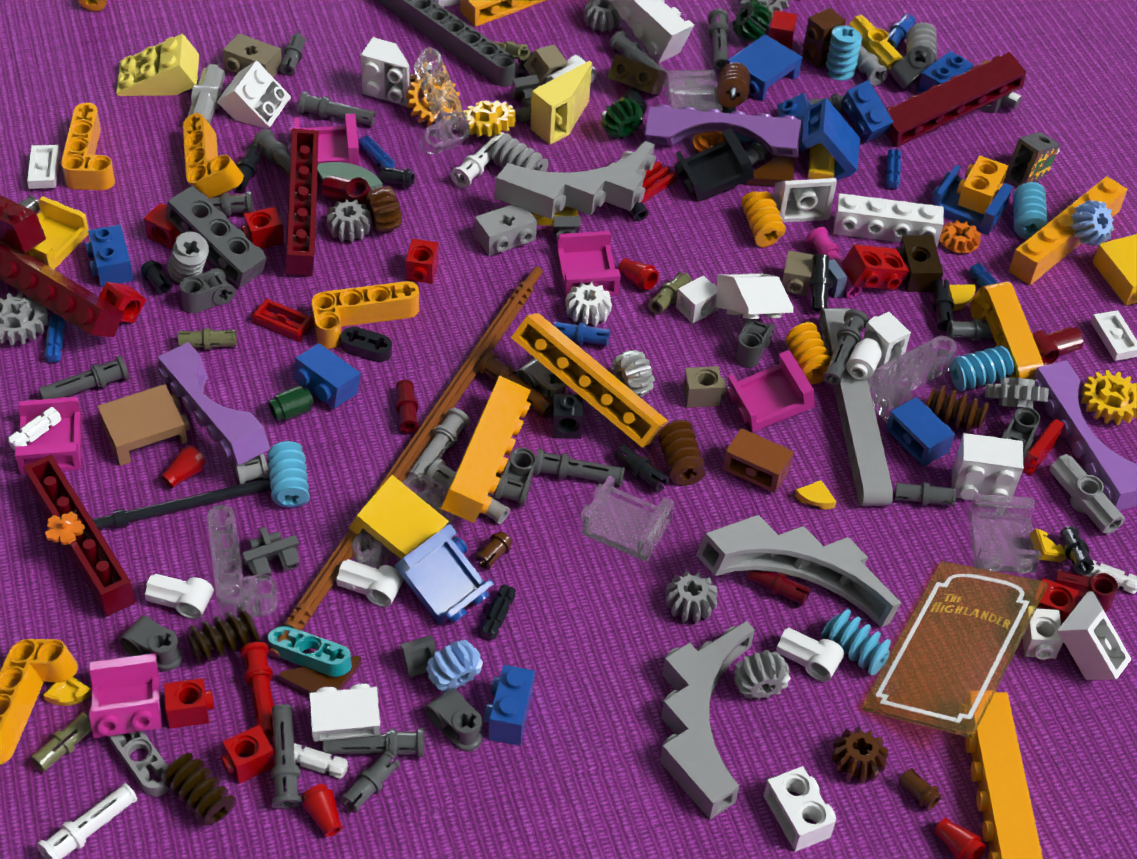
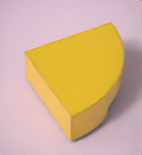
(961, 295)
(816, 495)
(1047, 547)
(66, 692)

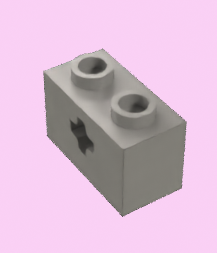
(505, 229)

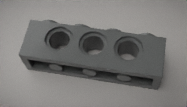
(194, 213)

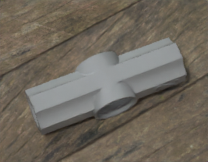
(207, 92)
(1087, 494)

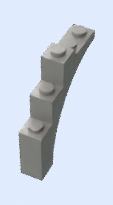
(584, 190)
(837, 566)
(691, 751)

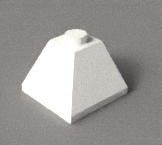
(805, 199)

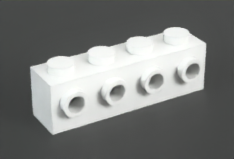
(886, 218)

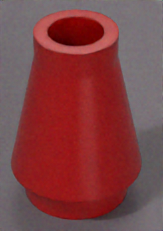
(641, 274)
(184, 466)
(322, 808)
(959, 840)

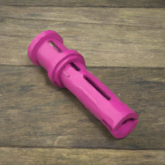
(822, 244)

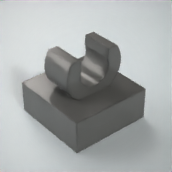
(522, 88)
(566, 225)
(417, 654)

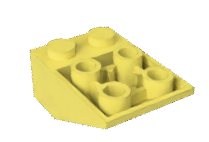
(159, 69)
(560, 103)

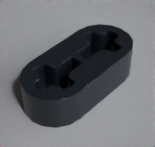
(366, 344)

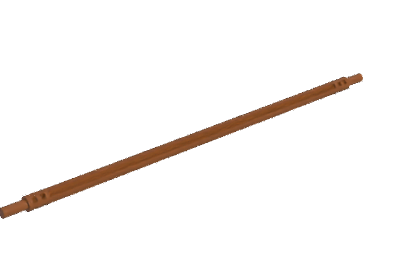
(410, 455)

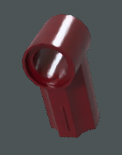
(340, 189)
(1057, 343)
(1101, 584)

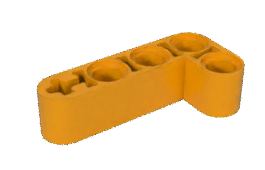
(79, 163)
(204, 167)
(361, 306)
(1008, 325)
(21, 679)

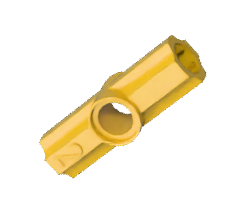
(876, 41)

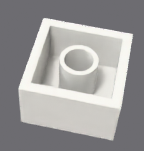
(987, 466)

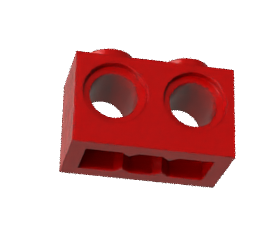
(874, 267)

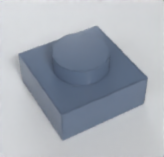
(838, 279)

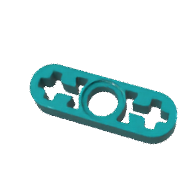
(328, 659)

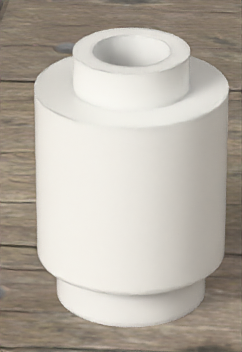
(864, 359)

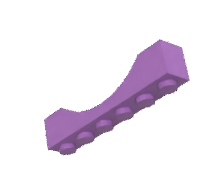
(673, 125)
(236, 431)
(1114, 471)

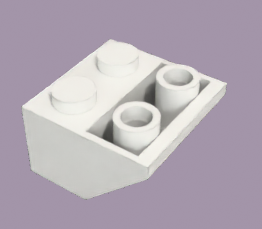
(385, 72)
(254, 97)
(752, 295)
(1094, 641)
(344, 712)

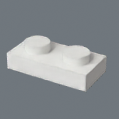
(43, 166)
(1115, 335)

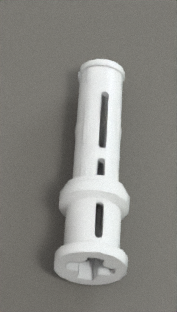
(474, 164)
(74, 834)

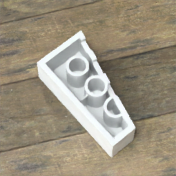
(655, 25)

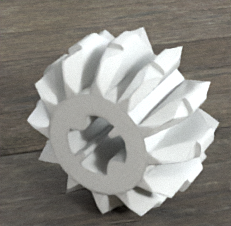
(588, 304)

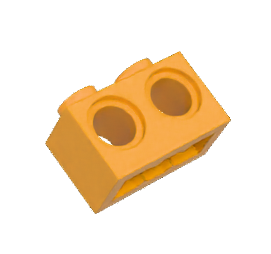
(982, 184)

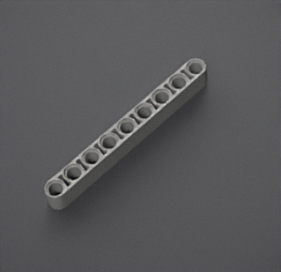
(858, 424)

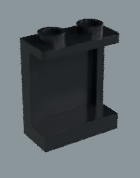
(715, 168)

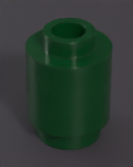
(290, 403)

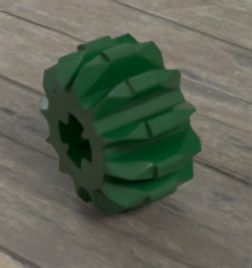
(752, 21)
(622, 118)

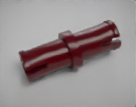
(406, 406)
(780, 585)

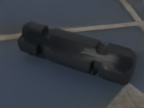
(497, 612)

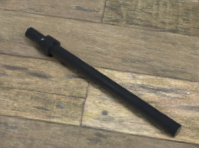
(122, 518)

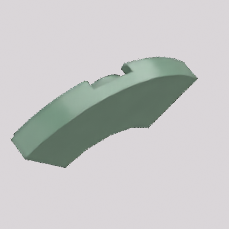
(347, 171)

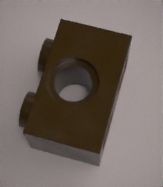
(637, 74)
(922, 261)

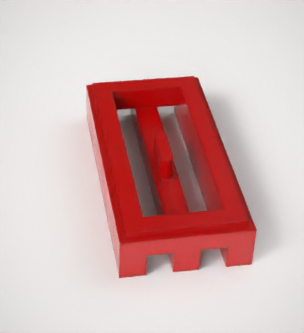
(652, 176)
(279, 322)
(1042, 447)

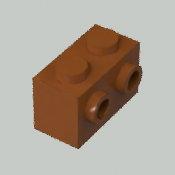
(758, 460)

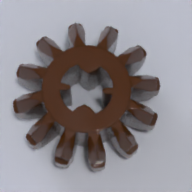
(384, 209)
(859, 754)

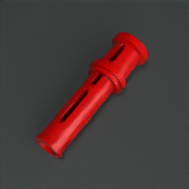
(258, 676)

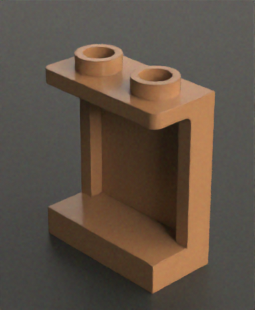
(142, 421)

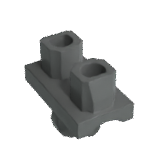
(271, 549)

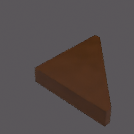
(776, 170)
(309, 681)

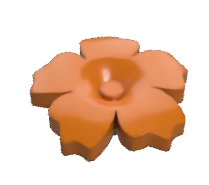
(64, 529)

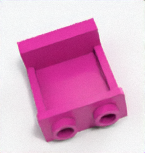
(336, 142)
(587, 259)
(771, 393)
(61, 440)
(125, 695)

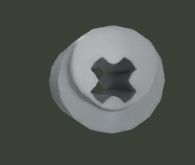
(924, 35)
(511, 151)
(187, 256)

